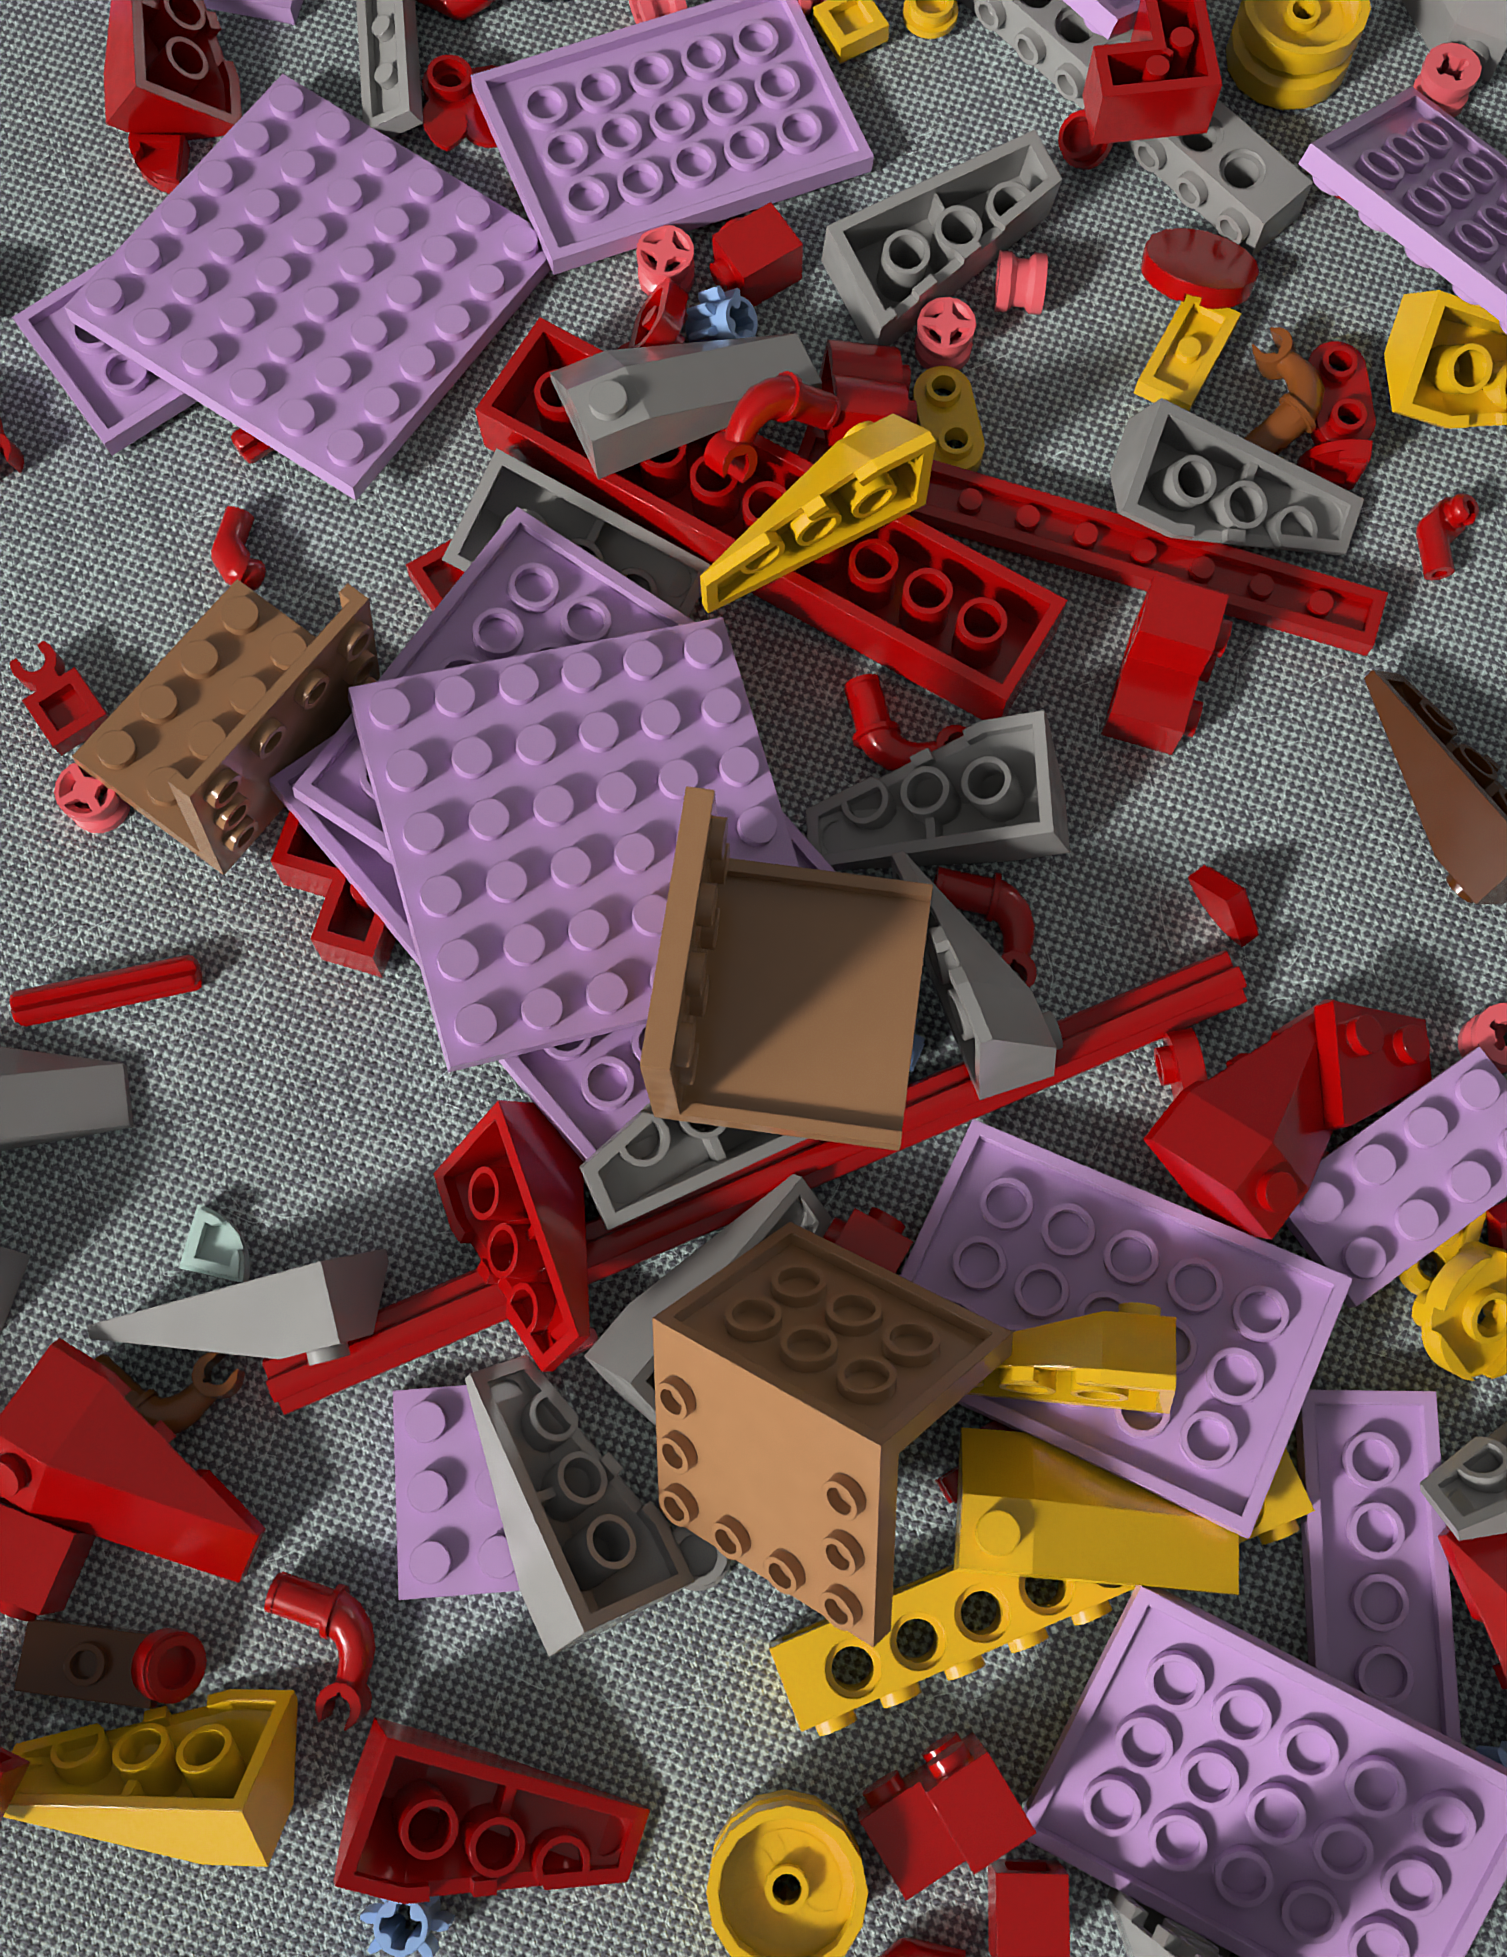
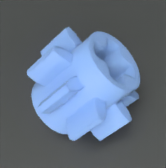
(721, 316)
(395, 1938)

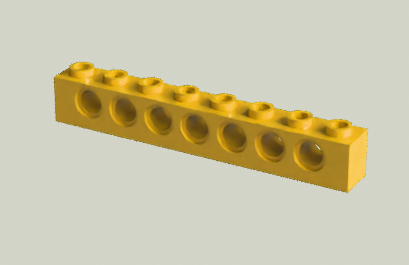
(829, 1705)

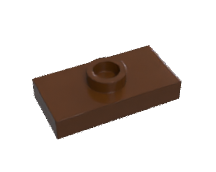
(80, 1662)

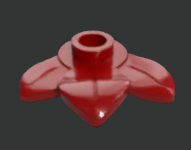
(451, 104)

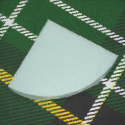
(216, 1247)

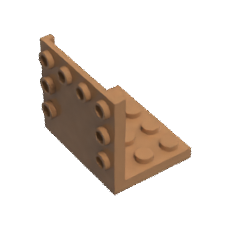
(229, 714)
(782, 993)
(789, 1412)

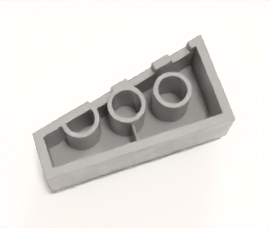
(937, 235)

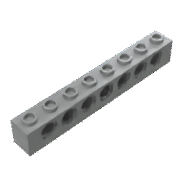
(1221, 174)

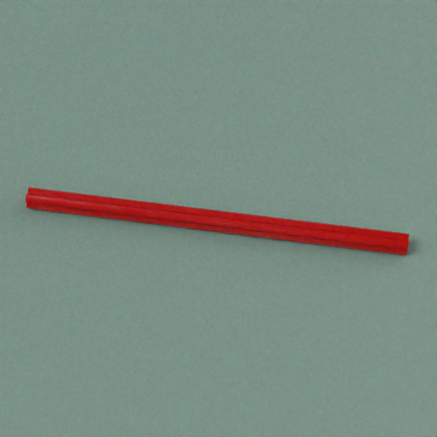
(931, 1108)

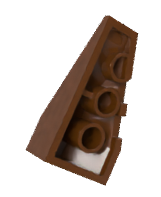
(1450, 787)

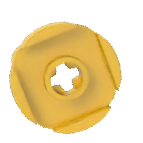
(1451, 1312)

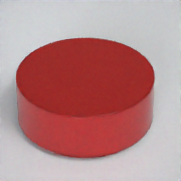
(168, 1665)

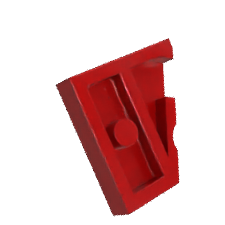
(1367, 1060)

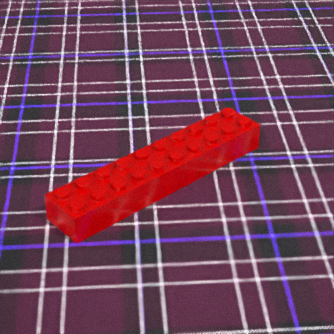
(891, 595)

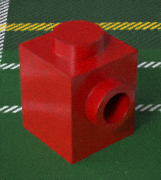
(757, 255)
(872, 1237)
(1028, 1908)

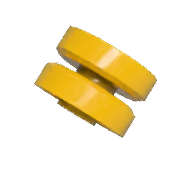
(1294, 49)
(777, 1837)

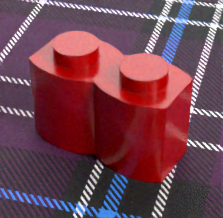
(867, 382)

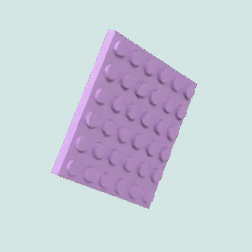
(314, 285)
(544, 821)

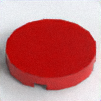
(1199, 265)

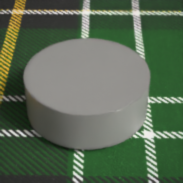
(703, 1559)

